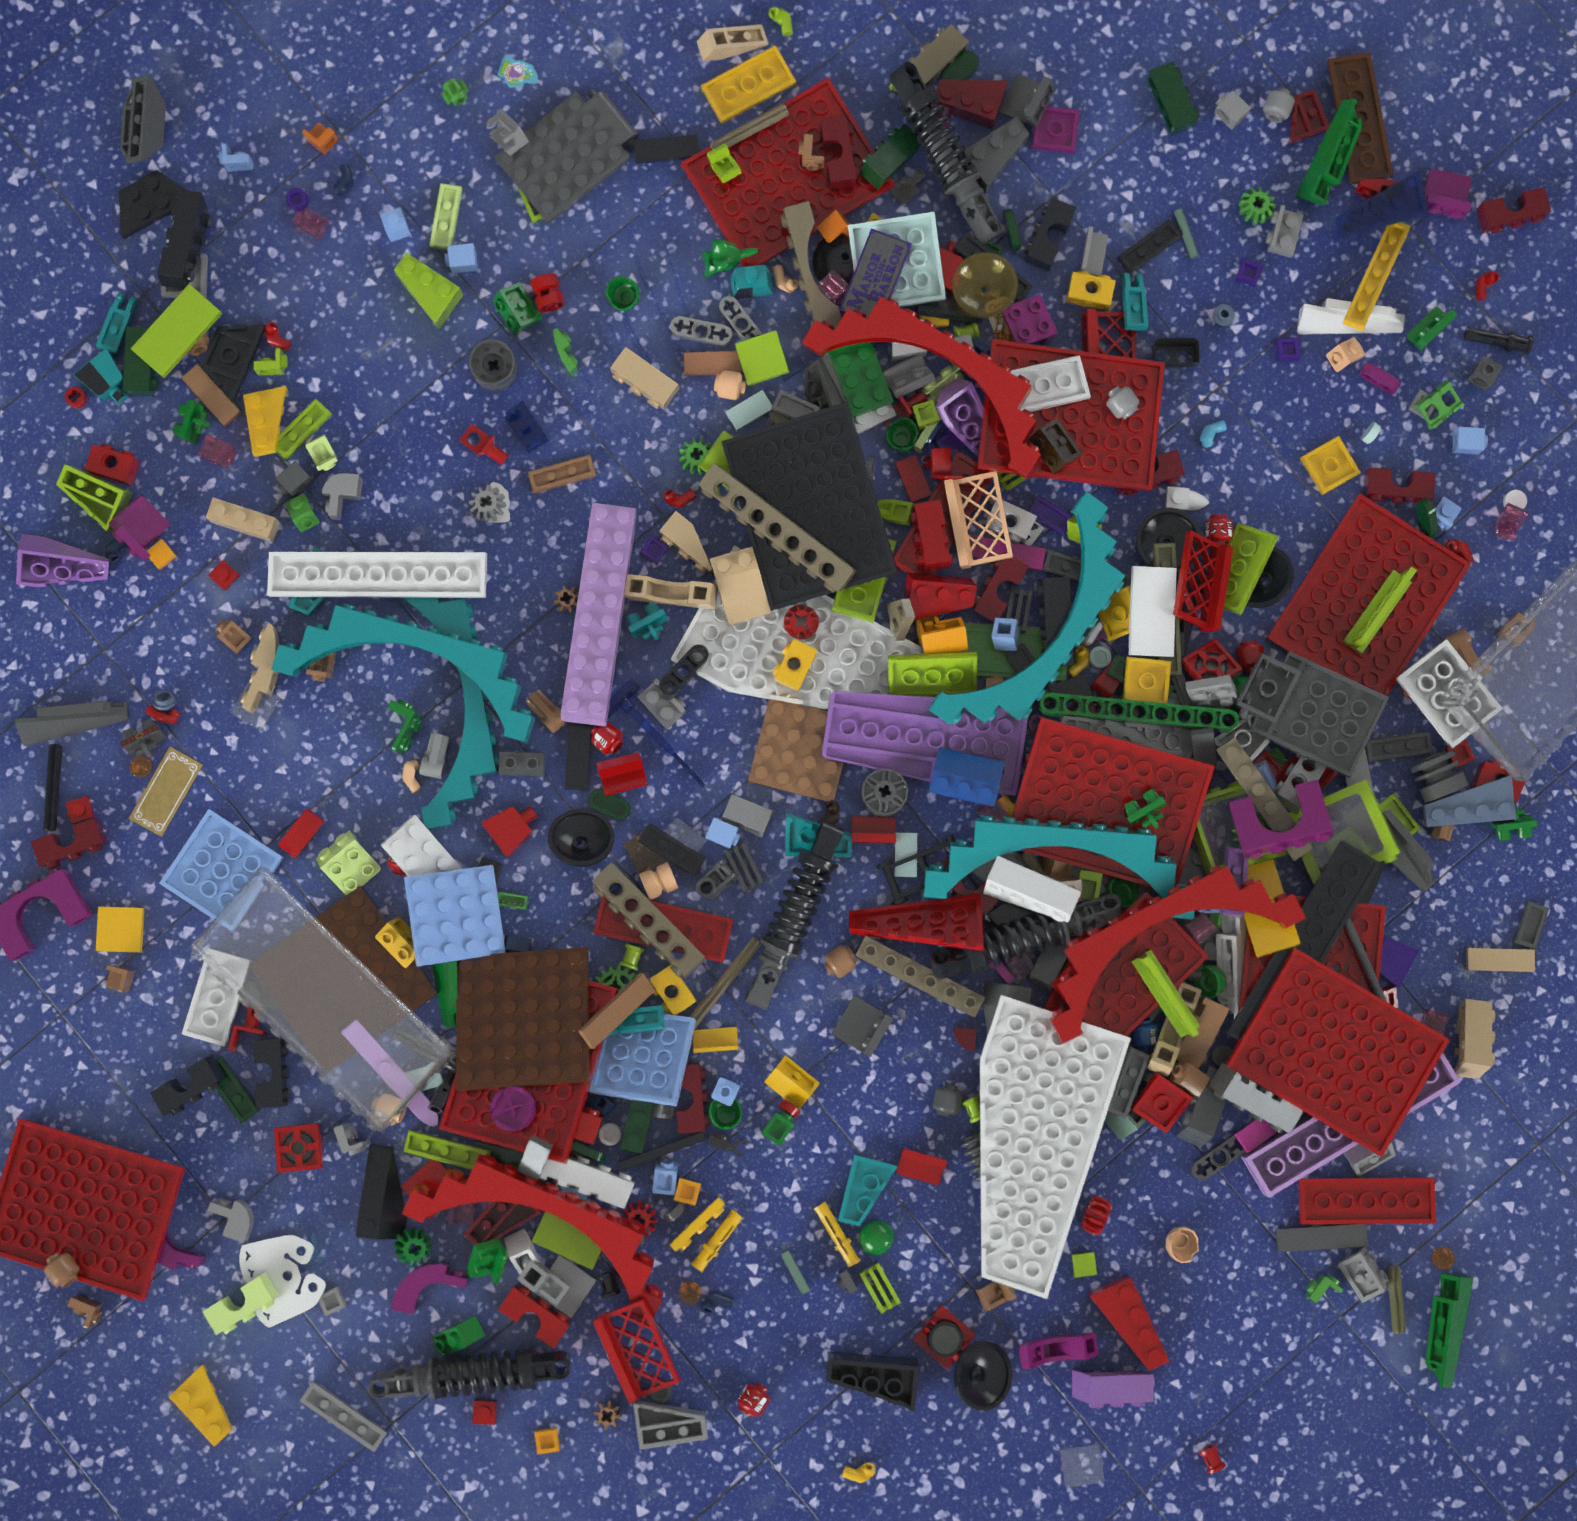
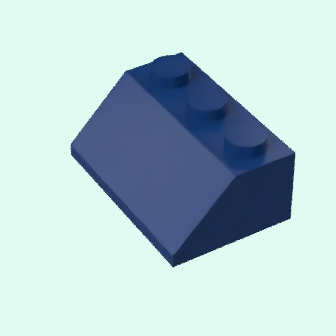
(966, 777)

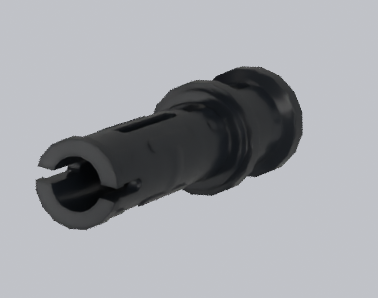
(1511, 340)

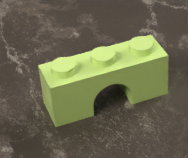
(225, 1314)

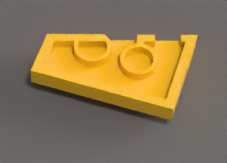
(264, 418)
(202, 1407)

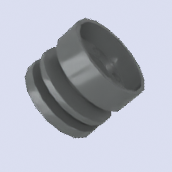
(489, 353)
(1439, 776)
(872, 798)

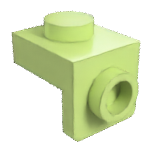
(322, 453)

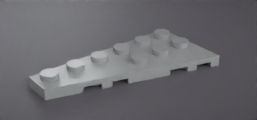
(1162, 738)

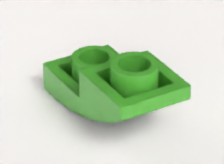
(562, 343)

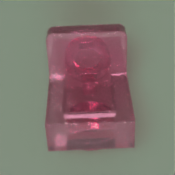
(1510, 522)

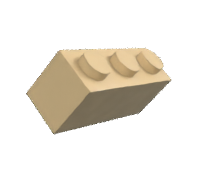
(644, 379)
(243, 520)

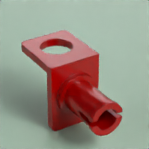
(904, 407)
(485, 445)
(940, 464)
(250, 1026)

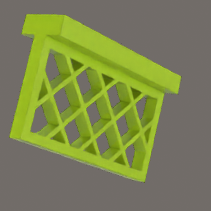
(1378, 610)
(1166, 994)

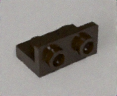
(1055, 445)

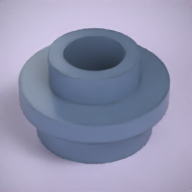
(1221, 320)
(164, 700)

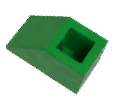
(458, 1336)

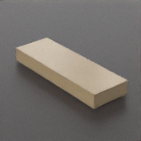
(1500, 959)

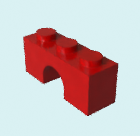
(552, 1323)

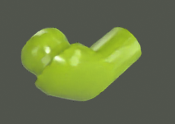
(782, 18)

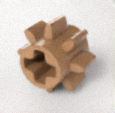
(561, 597)
(607, 1421)

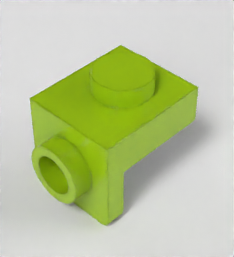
(723, 163)

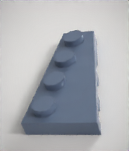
(1480, 804)

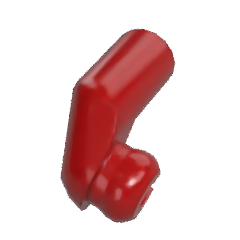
(1460, 548)
(161, 716)

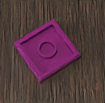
(1056, 130)

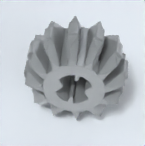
(489, 496)

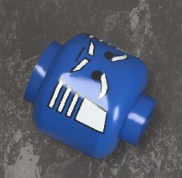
(1145, 1035)

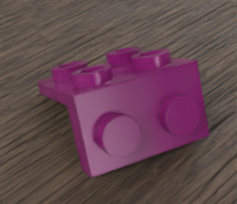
(1447, 193)
(1030, 321)
(138, 526)

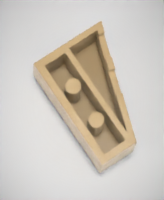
(1475, 1038)

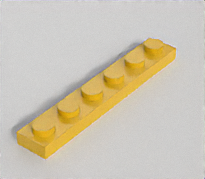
(1376, 276)

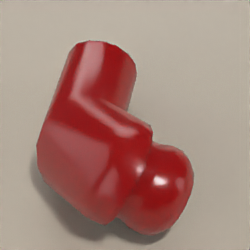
(1483, 283)
(274, 338)
(678, 500)

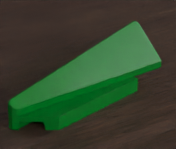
(1332, 155)
(447, 988)
(1447, 1326)

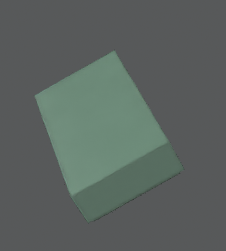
(795, 1271)

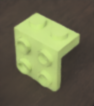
(347, 863)

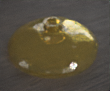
(987, 271)

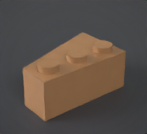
(1210, 1018)

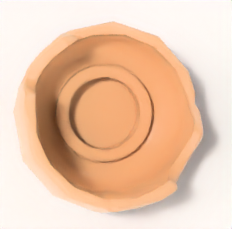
(1182, 1244)

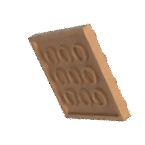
(791, 752)

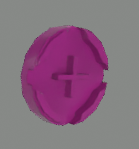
(513, 1108)

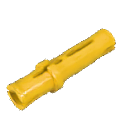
(844, 1245)
(712, 1247)

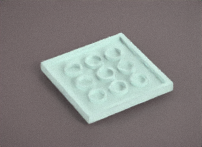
(922, 273)

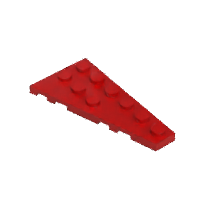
(941, 922)

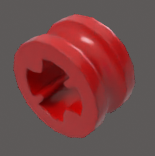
(70, 393)

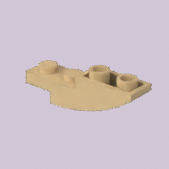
(264, 679)

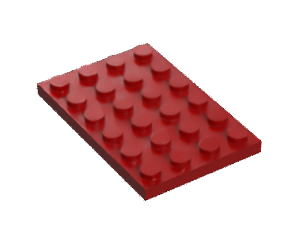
(1120, 995)

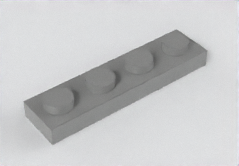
(343, 1416)

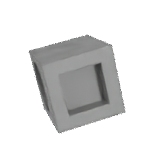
(1231, 109)

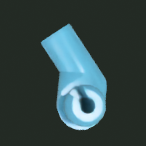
(1209, 432)

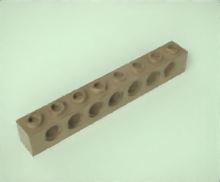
(842, 570)

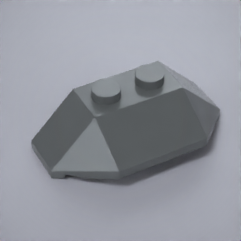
(142, 120)

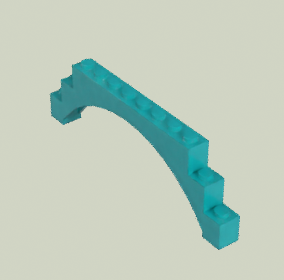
(1095, 586)
(354, 628)
(476, 751)
(1000, 837)

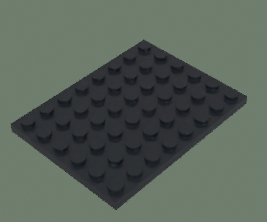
(821, 482)

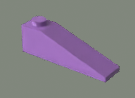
(962, 412)
(50, 561)

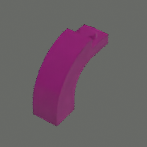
(172, 1256)
(410, 1288)
(1058, 1348)

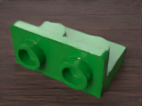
(516, 308)
(1430, 327)
(486, 1259)

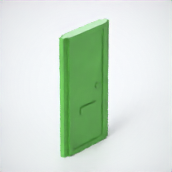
(993, 661)

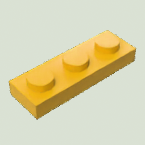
(698, 1224)

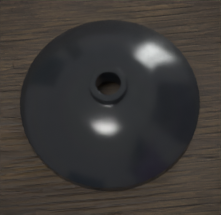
(828, 257)
(1165, 525)
(1280, 574)
(581, 828)
(991, 1377)

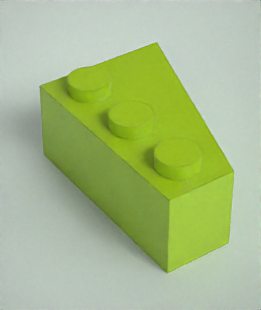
(429, 288)

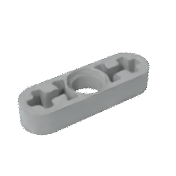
(743, 315)
(684, 334)

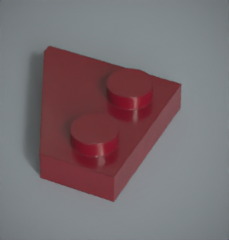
(1307, 117)

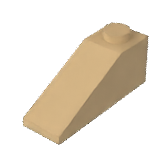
(730, 41)

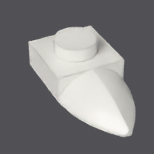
(1184, 499)

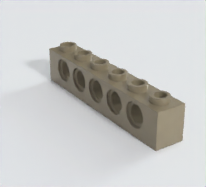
(611, 877)
(919, 976)

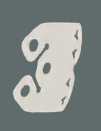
(269, 1258)

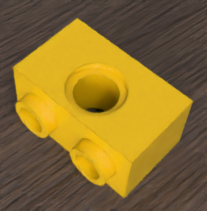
(1080, 296)
(794, 678)
(684, 996)

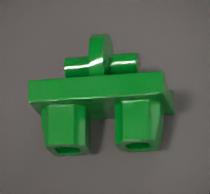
(193, 421)
(1154, 804)
(1523, 824)

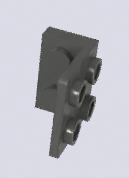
(1027, 99)
(862, 1026)

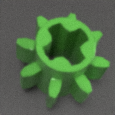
(455, 92)

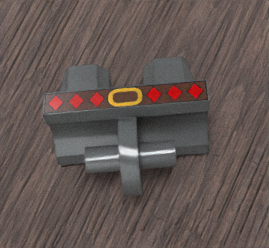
(143, 741)

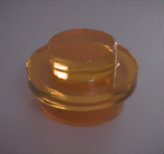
(140, 766)
(1443, 1258)
(690, 1292)

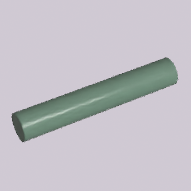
(1186, 233)

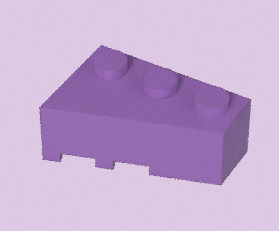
(1113, 1387)

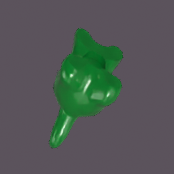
(724, 257)

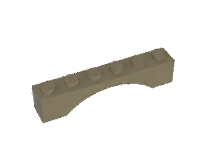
(800, 223)
(1260, 792)

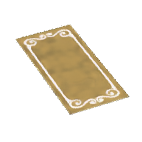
(165, 791)

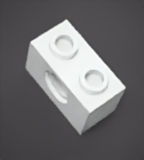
(1023, 519)

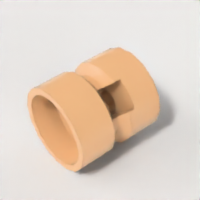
(657, 881)

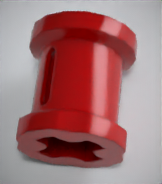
(1212, 1458)

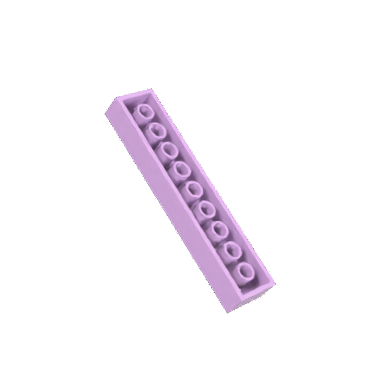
(598, 615)
(1313, 1143)

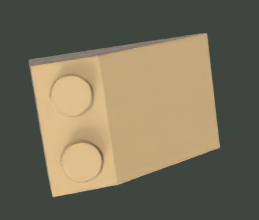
(740, 586)

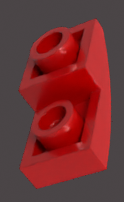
(1371, 187)
(301, 833)

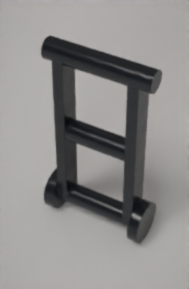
(888, 865)

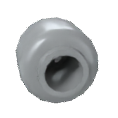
(1278, 105)
(1122, 402)

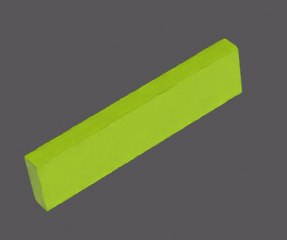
(442, 1149)

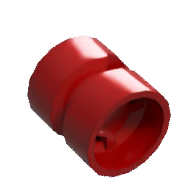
(547, 293)

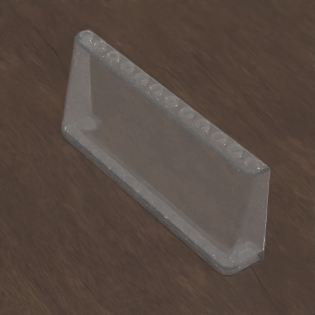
(1524, 686)
(321, 1000)

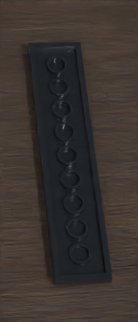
(1326, 913)

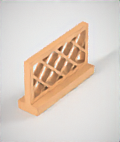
(959, 518)

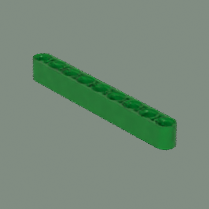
(1148, 708)

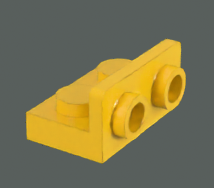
(398, 941)

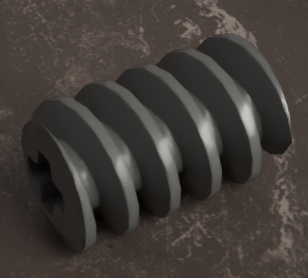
(972, 1142)

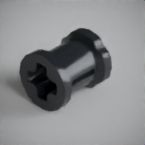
(608, 1284)

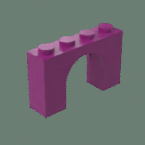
(1257, 840)
(57, 887)

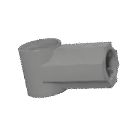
(434, 762)

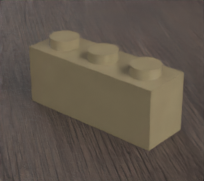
(939, 54)

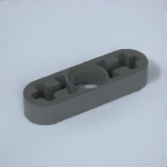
(1218, 1166)

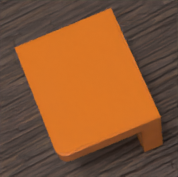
(321, 137)
(834, 226)

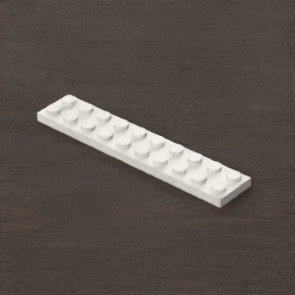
(377, 574)

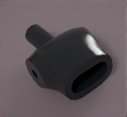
(441, 1094)

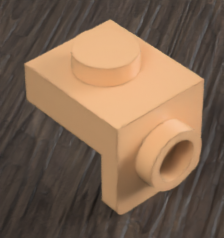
(1345, 354)

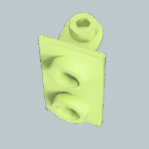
(947, 375)

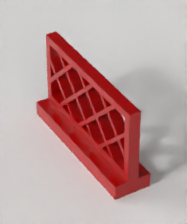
(1090, 331)
(1214, 585)
(621, 1361)

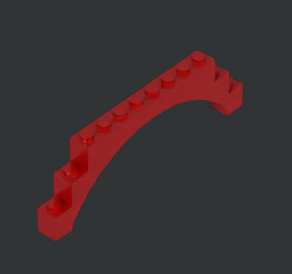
(895, 325)
(1211, 892)
(503, 1183)

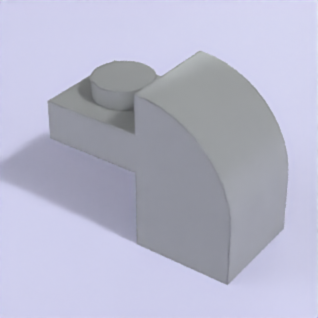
(338, 488)
(239, 1216)
(543, 1280)

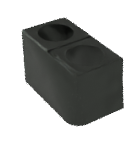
(1190, 344)

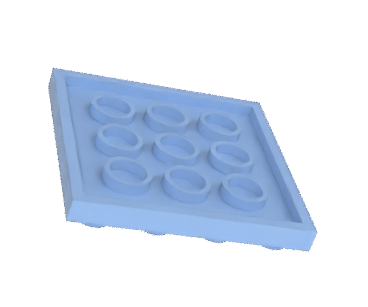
(216, 864)
(454, 915)
(646, 1063)

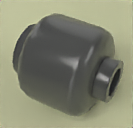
(947, 1100)

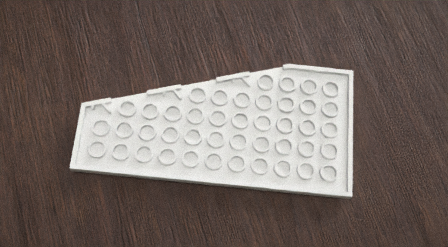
(744, 655)
(1038, 1137)

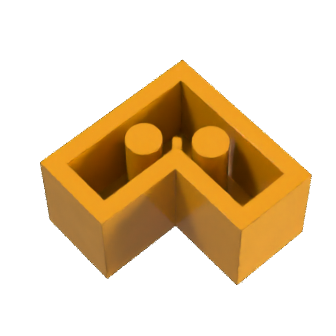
(941, 636)

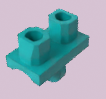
(649, 625)

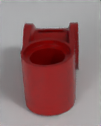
(1105, 684)

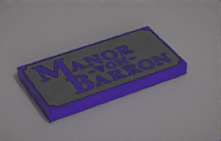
(876, 272)

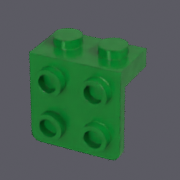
(411, 725)

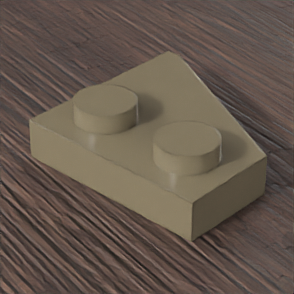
(901, 617)

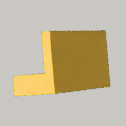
(715, 1040)
(792, 1082)

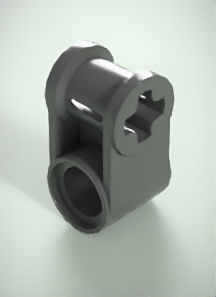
(717, 879)

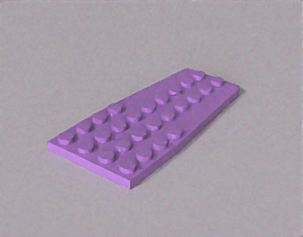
(906, 737)

